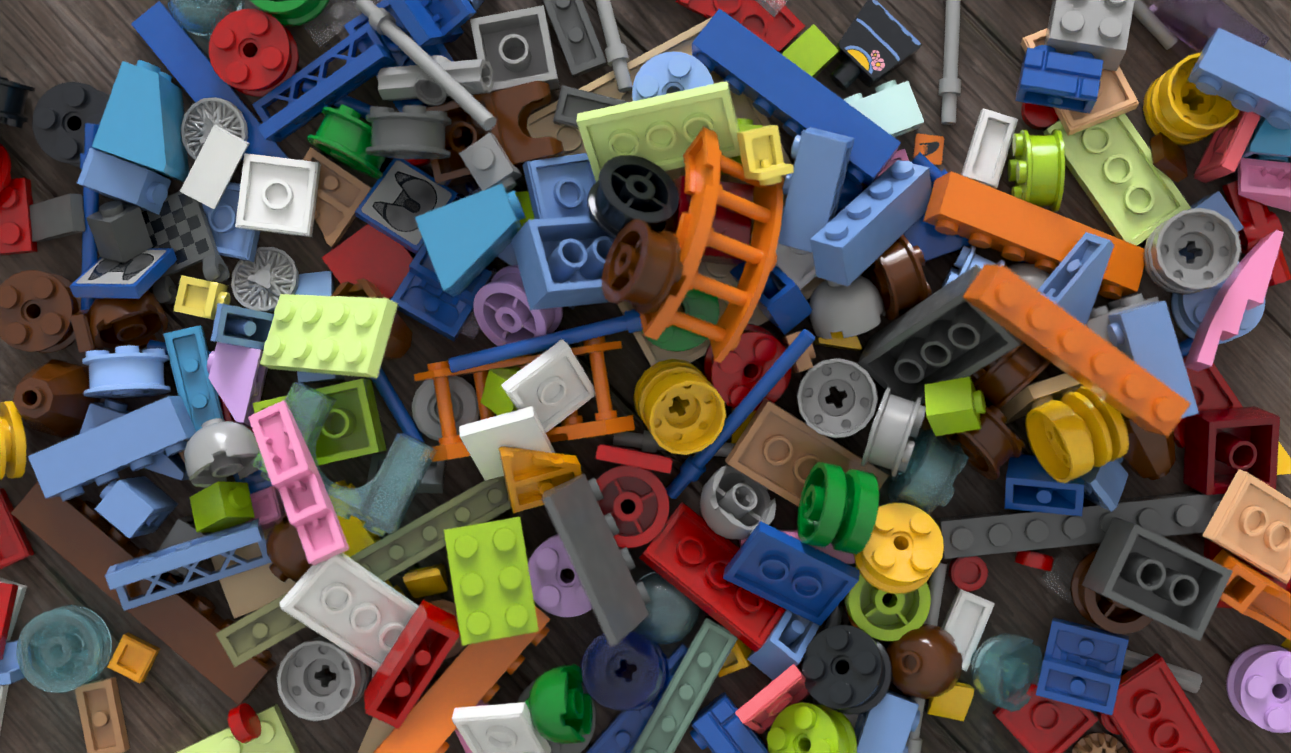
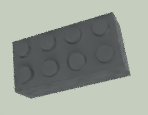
(935, 342)

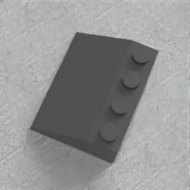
(596, 556)

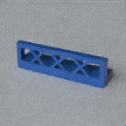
(328, 89)

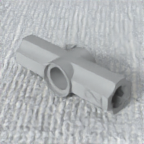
(413, 83)

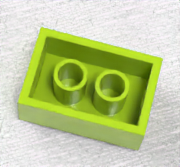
(351, 426)
(490, 580)

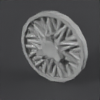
(203, 116)
(261, 282)
(426, 411)

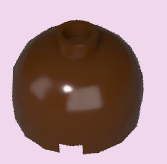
(126, 321)
(286, 551)
(925, 662)

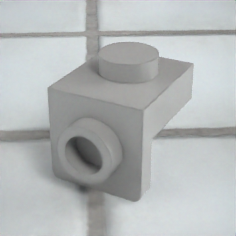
(490, 164)

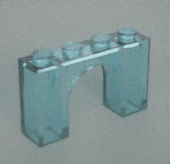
(389, 494)

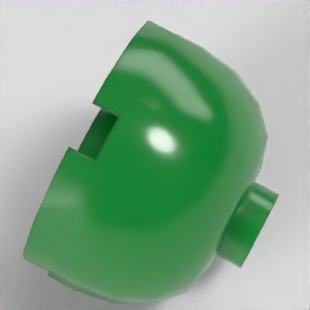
(560, 707)

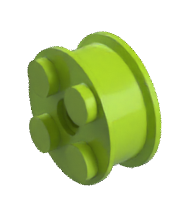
(1038, 168)
(890, 619)
(811, 729)

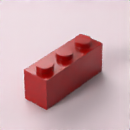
(411, 664)

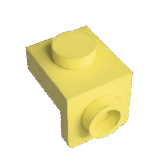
(763, 155)
(200, 297)

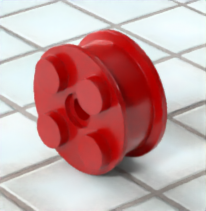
(237, 40)
(734, 382)
(649, 498)

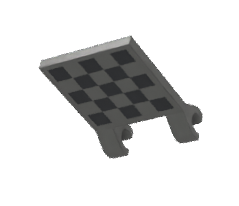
(186, 230)

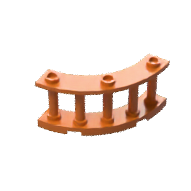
(695, 232)
(571, 428)

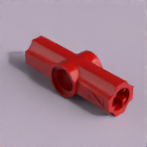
(1257, 224)

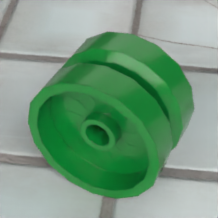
(838, 508)

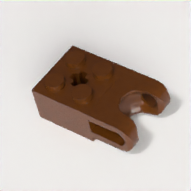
(511, 110)

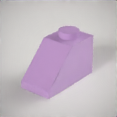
(237, 378)

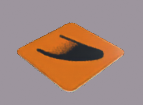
(930, 146)

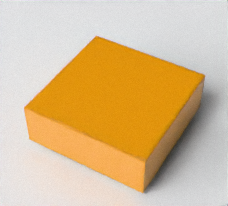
(133, 657)

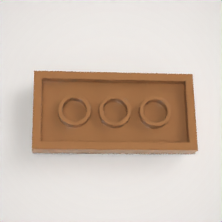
(783, 449)

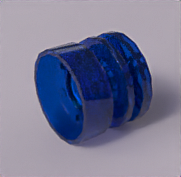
(604, 666)

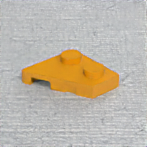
(534, 472)

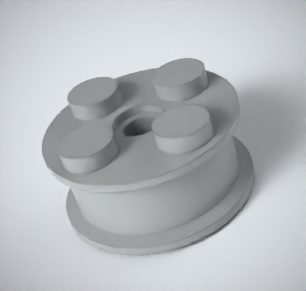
(890, 431)

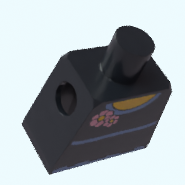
(872, 47)

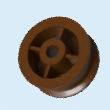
(641, 267)
(899, 277)
(37, 311)
(1008, 374)
(990, 445)
(1100, 609)

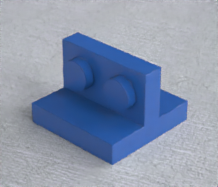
(433, 20)

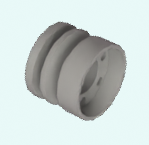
(1207, 236)
(856, 406)
(313, 693)

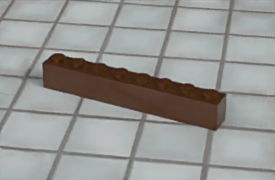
(180, 620)

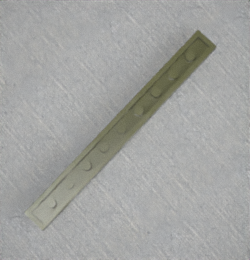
(383, 559)

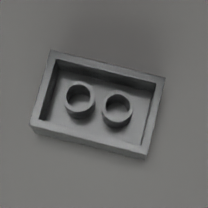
(1157, 577)

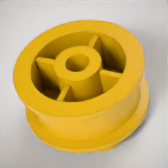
(901, 549)

